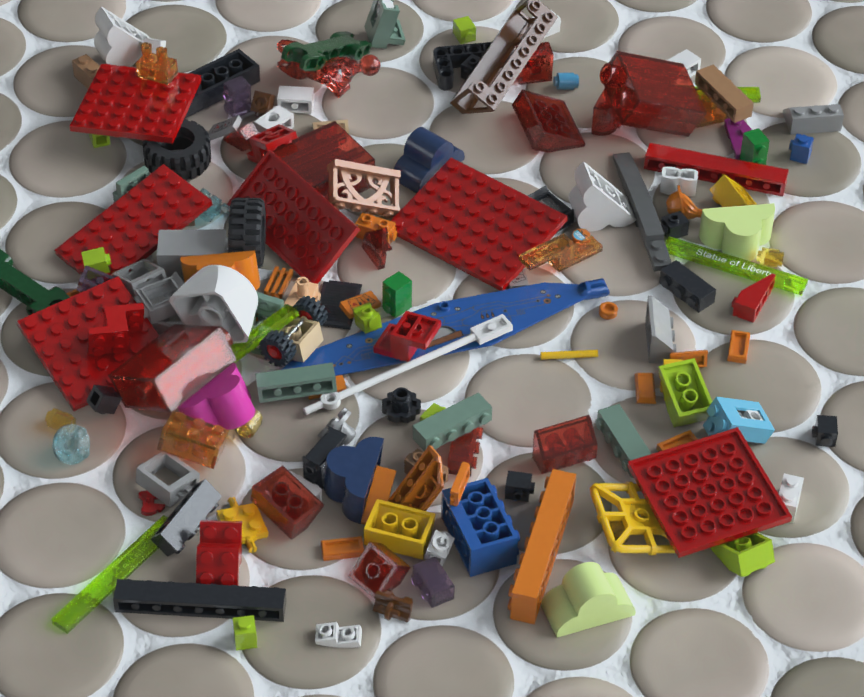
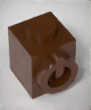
(262, 103)

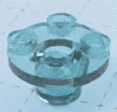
(215, 209)
(71, 444)

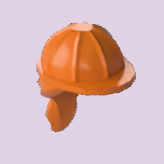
(680, 202)

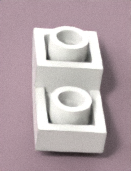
(341, 637)

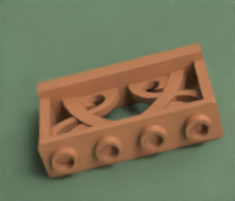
(354, 201)

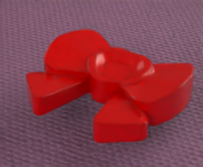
(148, 506)

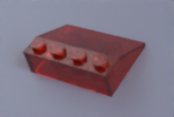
(546, 122)

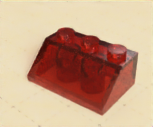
(564, 444)
(286, 501)

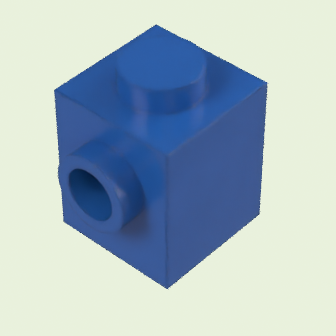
(801, 148)

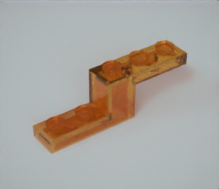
(560, 252)

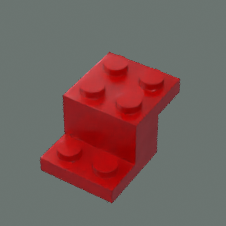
(270, 140)
(114, 333)
(407, 336)
(219, 552)

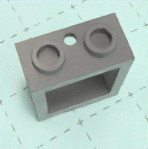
(139, 274)
(167, 494)

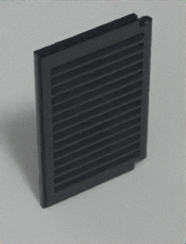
(331, 295)

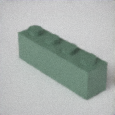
(296, 382)
(452, 422)
(621, 435)

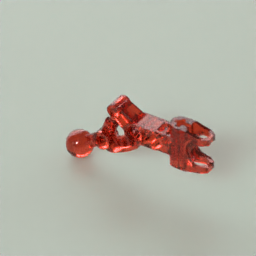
(329, 73)

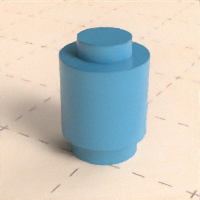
(566, 81)

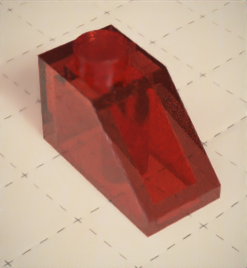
(240, 138)

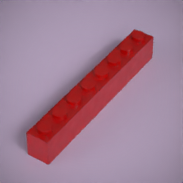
(712, 167)

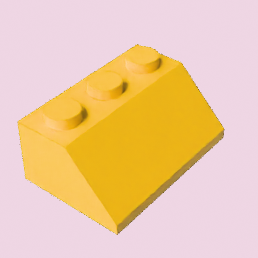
(730, 193)
(400, 528)

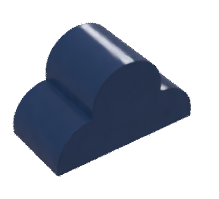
(423, 158)
(351, 473)

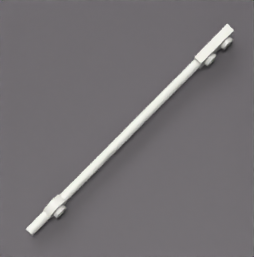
(481, 333)

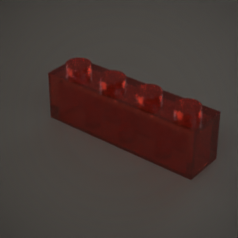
(464, 450)

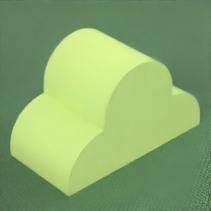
(737, 229)
(586, 600)

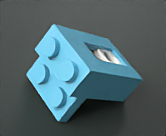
(734, 413)

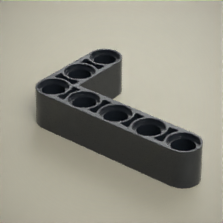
(450, 57)

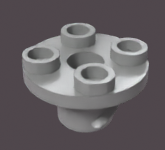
(340, 425)

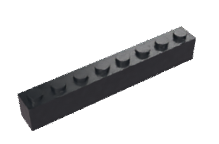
(199, 600)

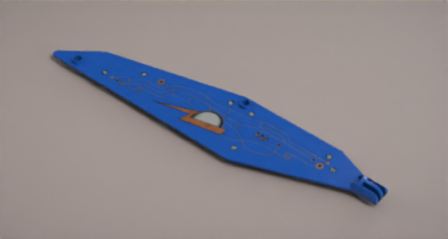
(520, 305)

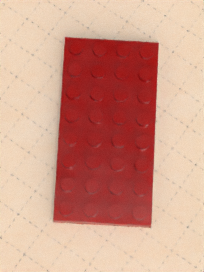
(299, 220)
(133, 222)

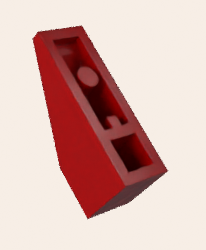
(753, 298)

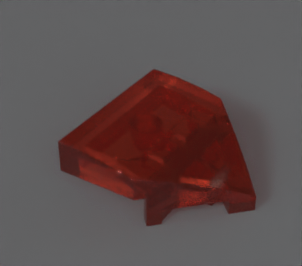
(376, 246)

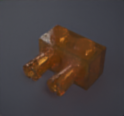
(156, 66)

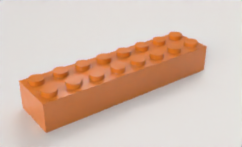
(541, 546)

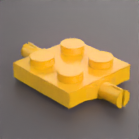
(252, 525)

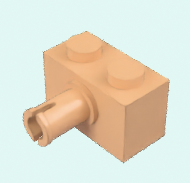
(302, 288)

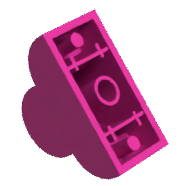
(222, 401)

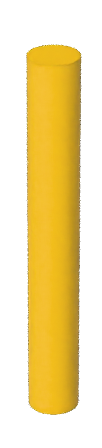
(568, 354)

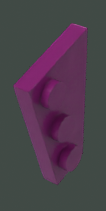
(735, 134)

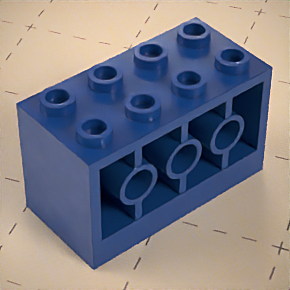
(481, 528)

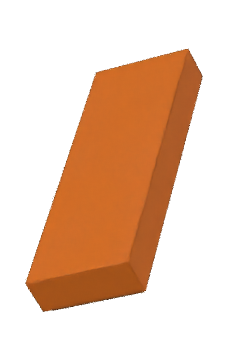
(380, 489)

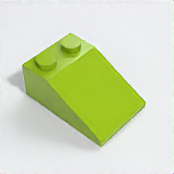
(684, 392)
(746, 554)

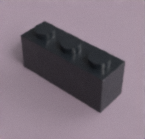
(687, 286)

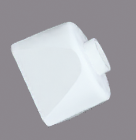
(218, 298)

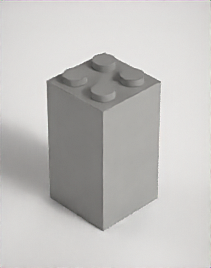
(182, 243)

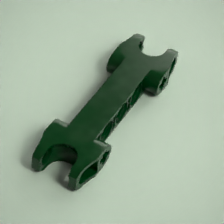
(314, 55)
(25, 289)

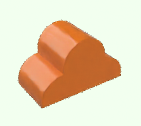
(243, 262)

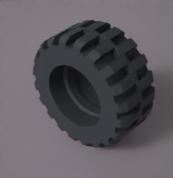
(186, 162)
(247, 227)

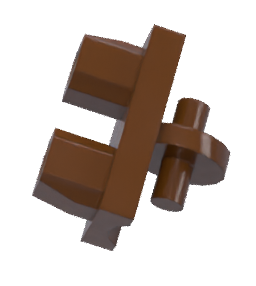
(393, 606)

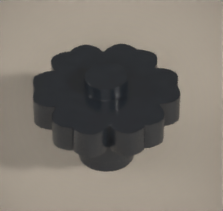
(401, 405)

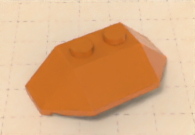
(421, 483)

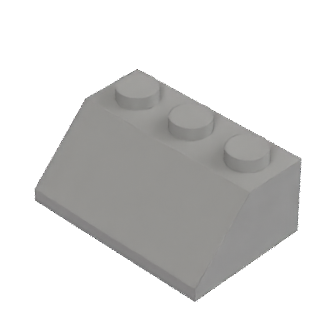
(814, 119)
(658, 331)

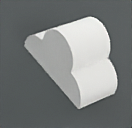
(117, 40)
(598, 201)

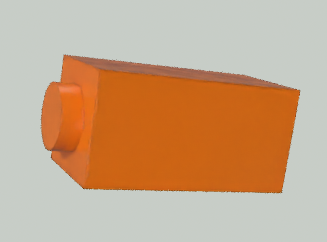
(370, 223)

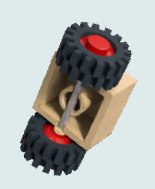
(297, 338)

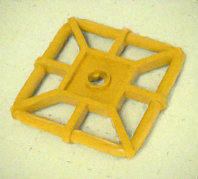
(628, 513)

